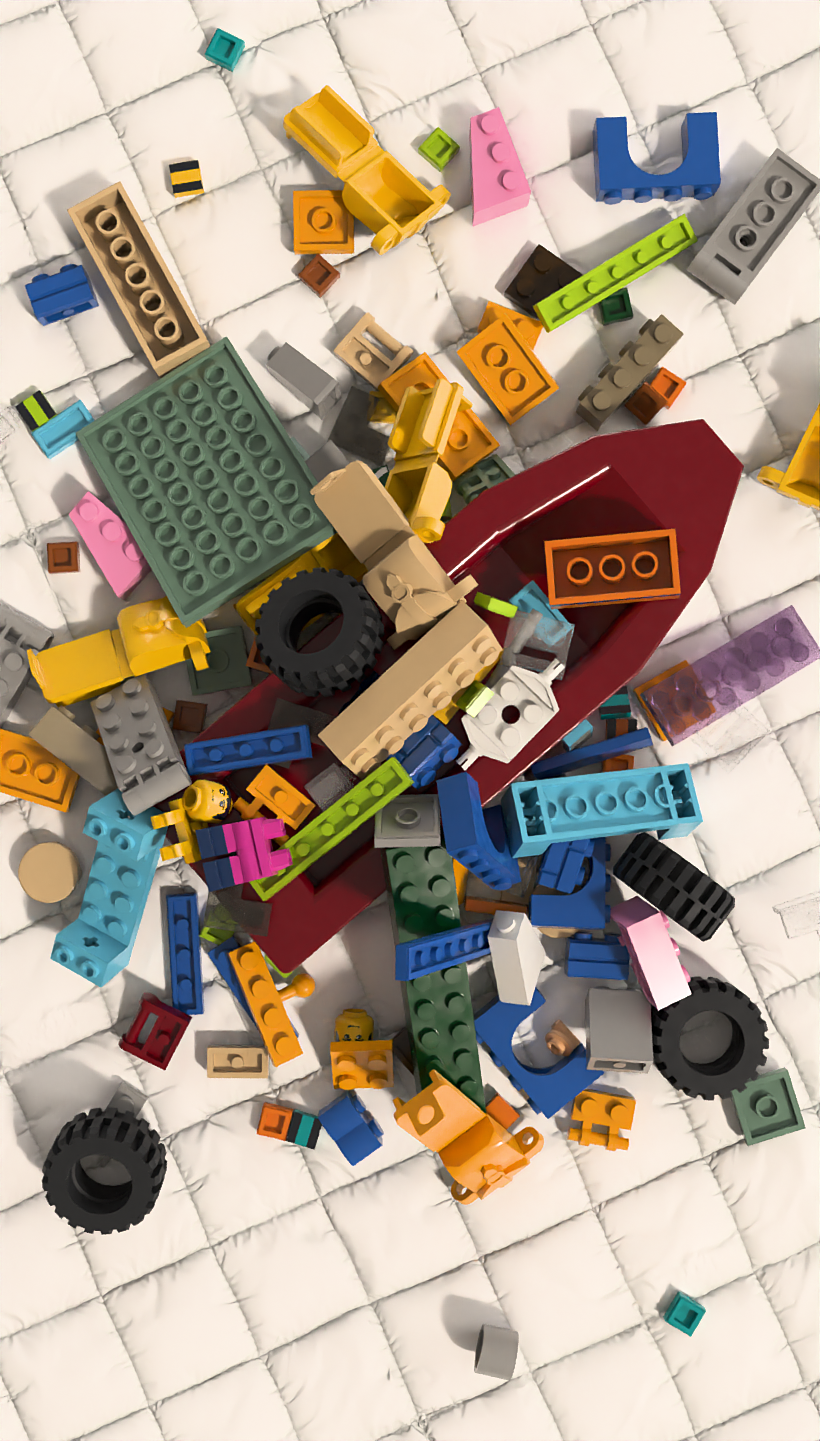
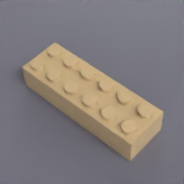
(139, 279)
(411, 691)

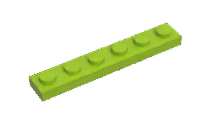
(615, 273)
(337, 823)

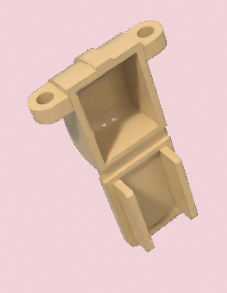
(400, 567)

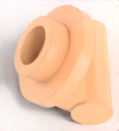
(561, 1039)

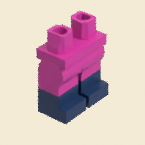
(253, 848)

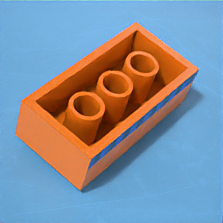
(612, 569)

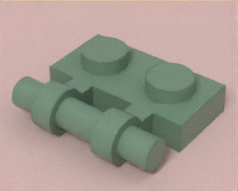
(482, 476)

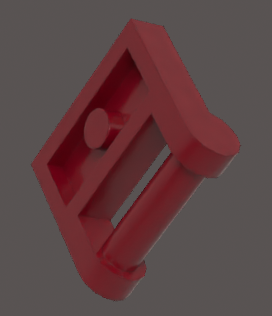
(164, 1035)

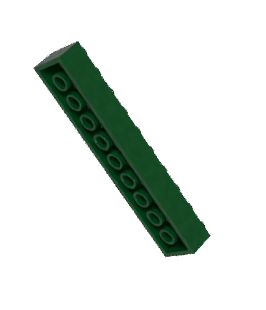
(438, 1004)

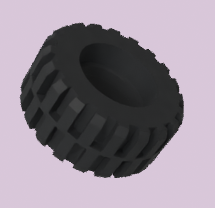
(294, 607)
(674, 886)
(734, 1065)
(92, 1203)

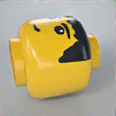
(207, 801)
(353, 1026)

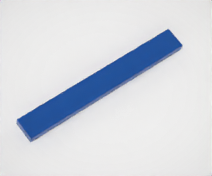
(441, 950)

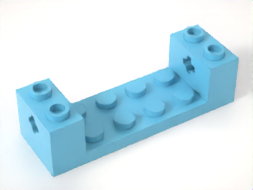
(600, 807)
(116, 891)

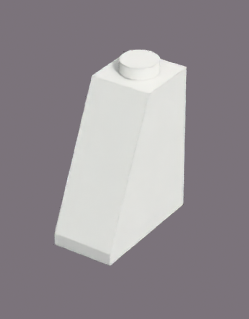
(515, 956)

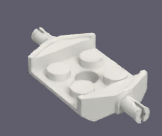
(533, 698)

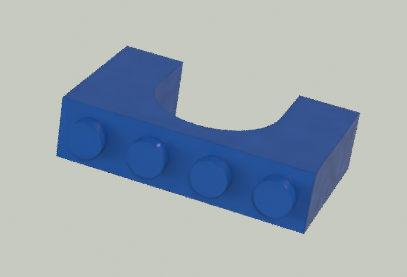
(620, 179)
(476, 834)
(582, 909)
(547, 1087)

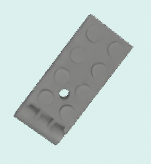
(759, 218)
(16, 637)
(140, 744)

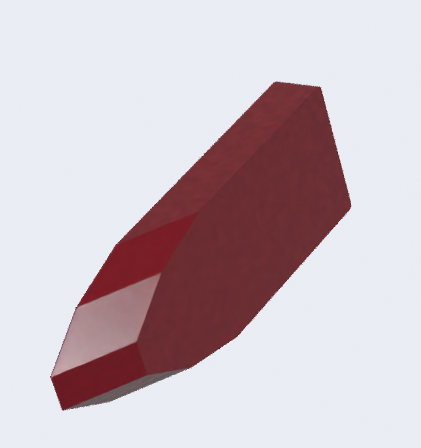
(600, 487)

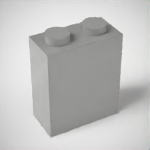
(618, 1030)

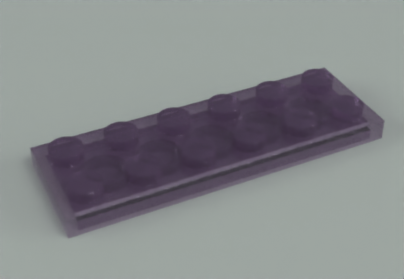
(731, 675)

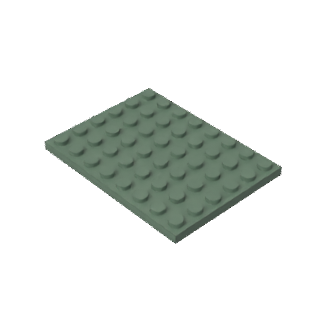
(207, 481)

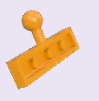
(267, 1003)

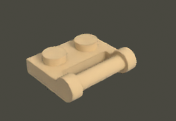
(366, 358)

